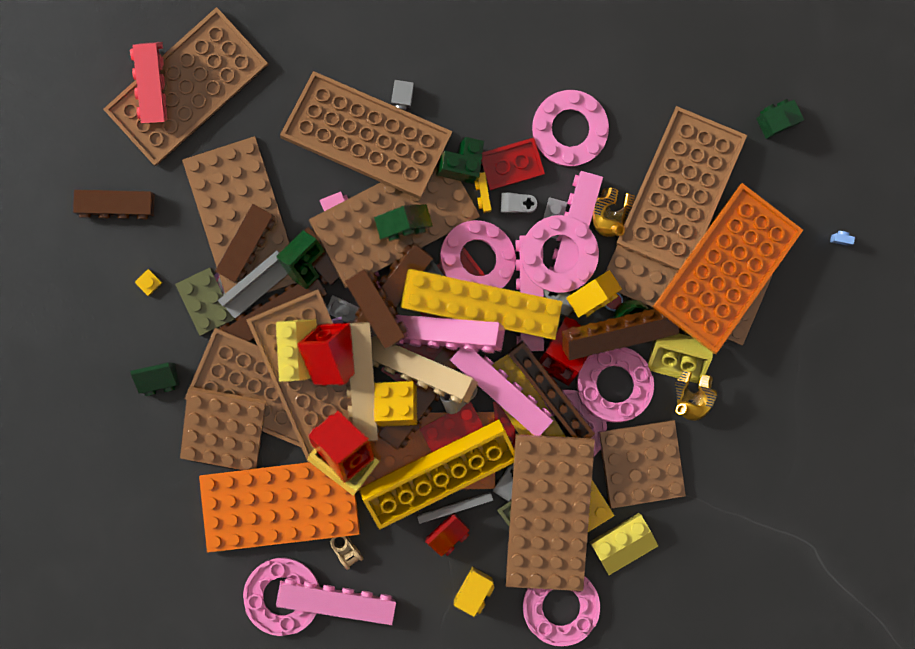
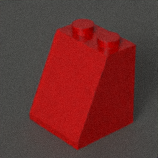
(328, 354)
(555, 359)
(341, 446)

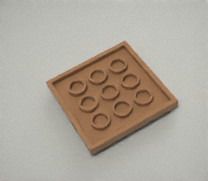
(222, 429)
(642, 464)

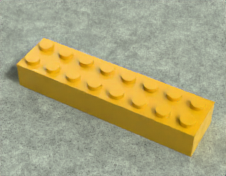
(481, 302)
(438, 474)

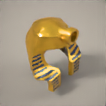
(607, 221)
(694, 405)

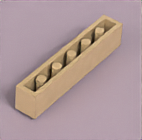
(424, 371)
(362, 382)

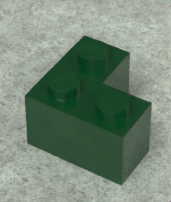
(779, 118)
(464, 165)
(403, 221)
(299, 256)

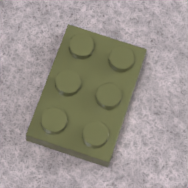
(201, 299)

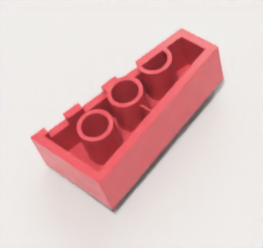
(149, 82)

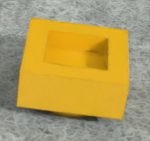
(148, 282)

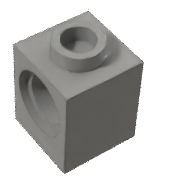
(402, 94)

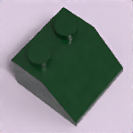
(155, 378)

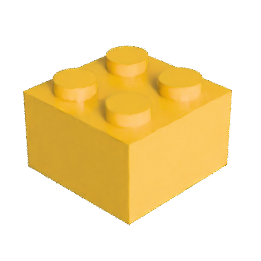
(594, 294)
(395, 403)
(473, 592)

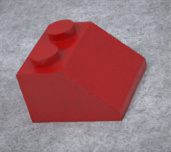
(447, 535)

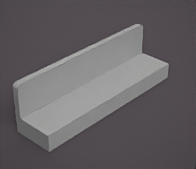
(253, 286)

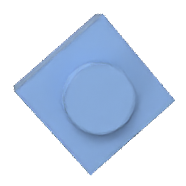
(842, 238)

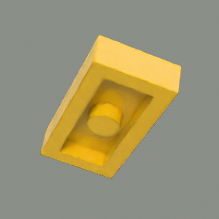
(483, 201)

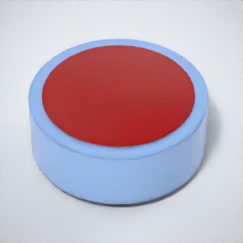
(614, 303)

